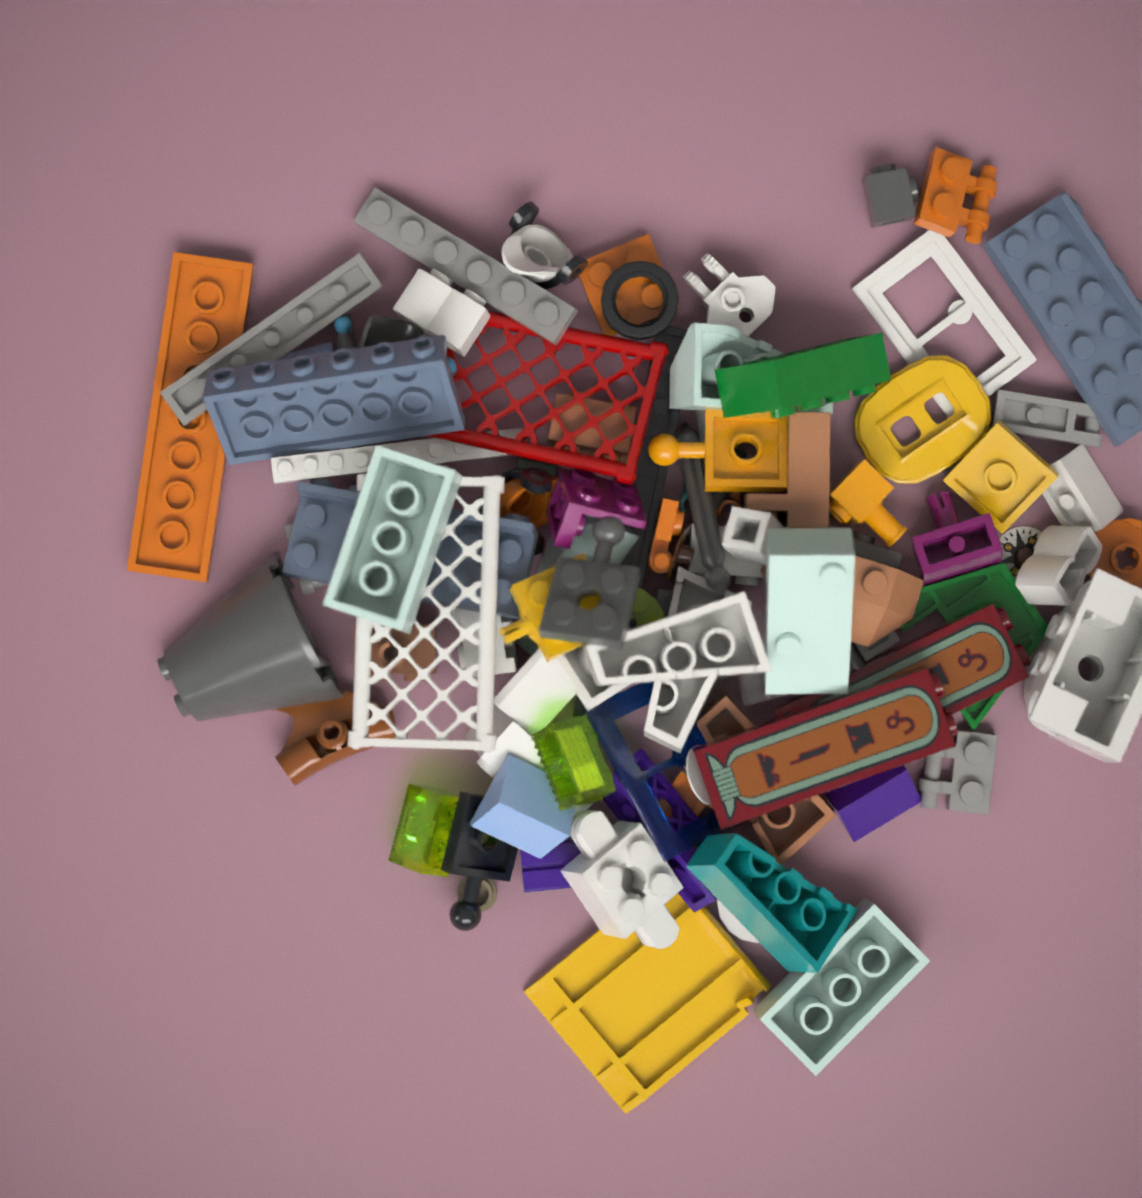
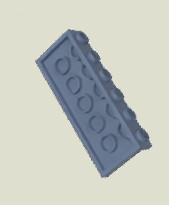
(1078, 308)
(334, 400)
(325, 518)

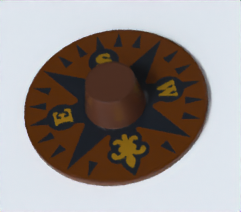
(683, 553)

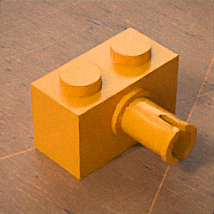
(859, 499)

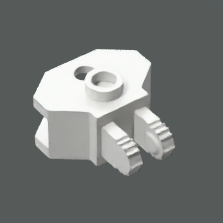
(734, 296)

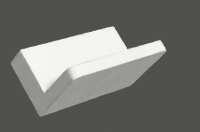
(1081, 492)

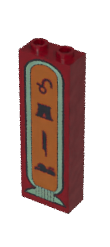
(967, 653)
(825, 746)

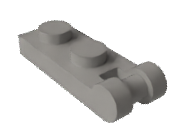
(1046, 418)

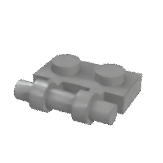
(969, 776)

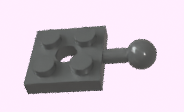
(577, 579)

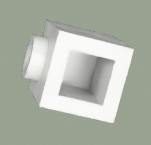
(747, 534)

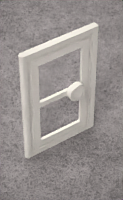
(975, 299)

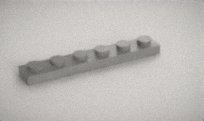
(465, 266)
(278, 332)

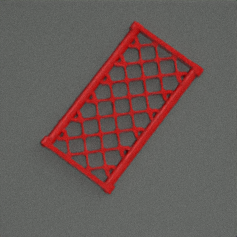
(557, 455)

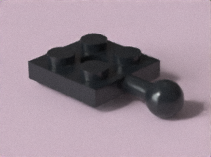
(469, 858)

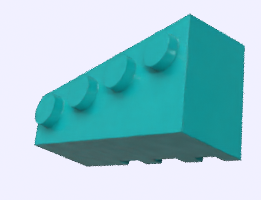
(773, 902)

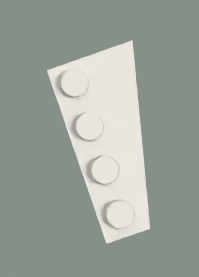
(678, 702)

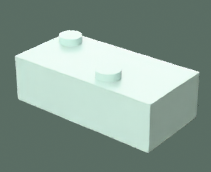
(393, 539)
(808, 610)
(861, 975)

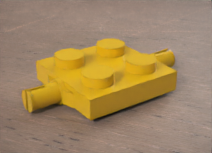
(531, 599)

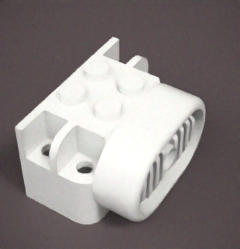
(1106, 632)

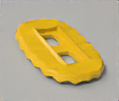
(938, 444)

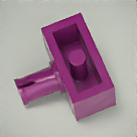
(955, 545)

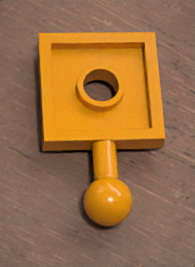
(722, 466)

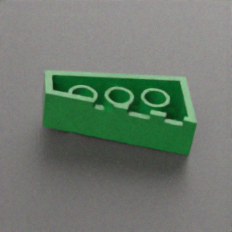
(804, 377)

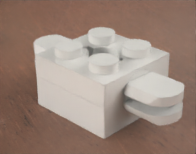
(608, 889)

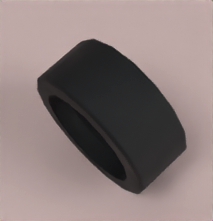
(645, 270)

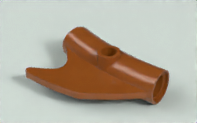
(314, 725)

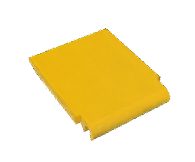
(648, 1010)

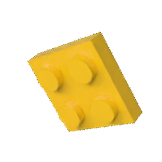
(1001, 476)

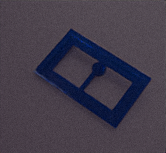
(634, 781)

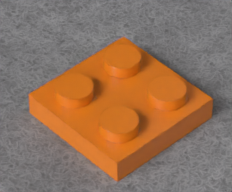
(638, 298)

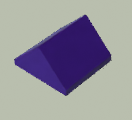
(873, 801)

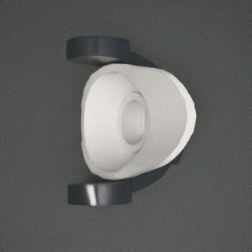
(538, 252)

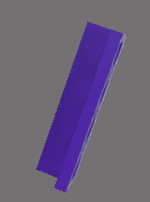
(694, 891)

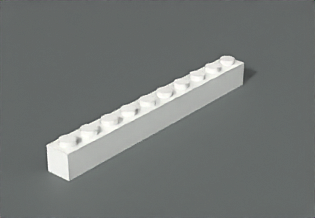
(358, 459)

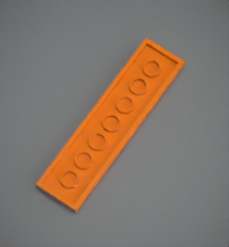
(187, 463)

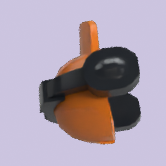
(528, 495)

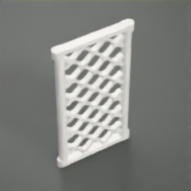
(485, 739)

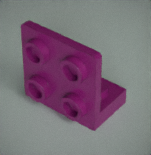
(583, 494)

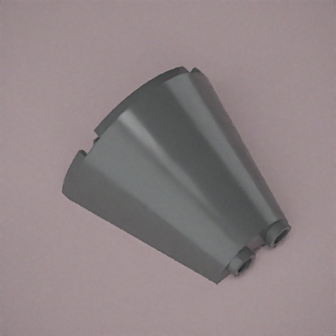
(249, 652)

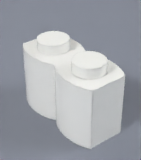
(443, 310)
(1058, 565)

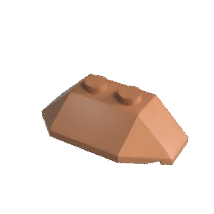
(881, 600)

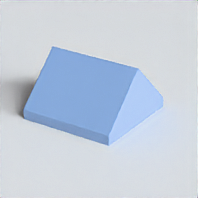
(523, 809)

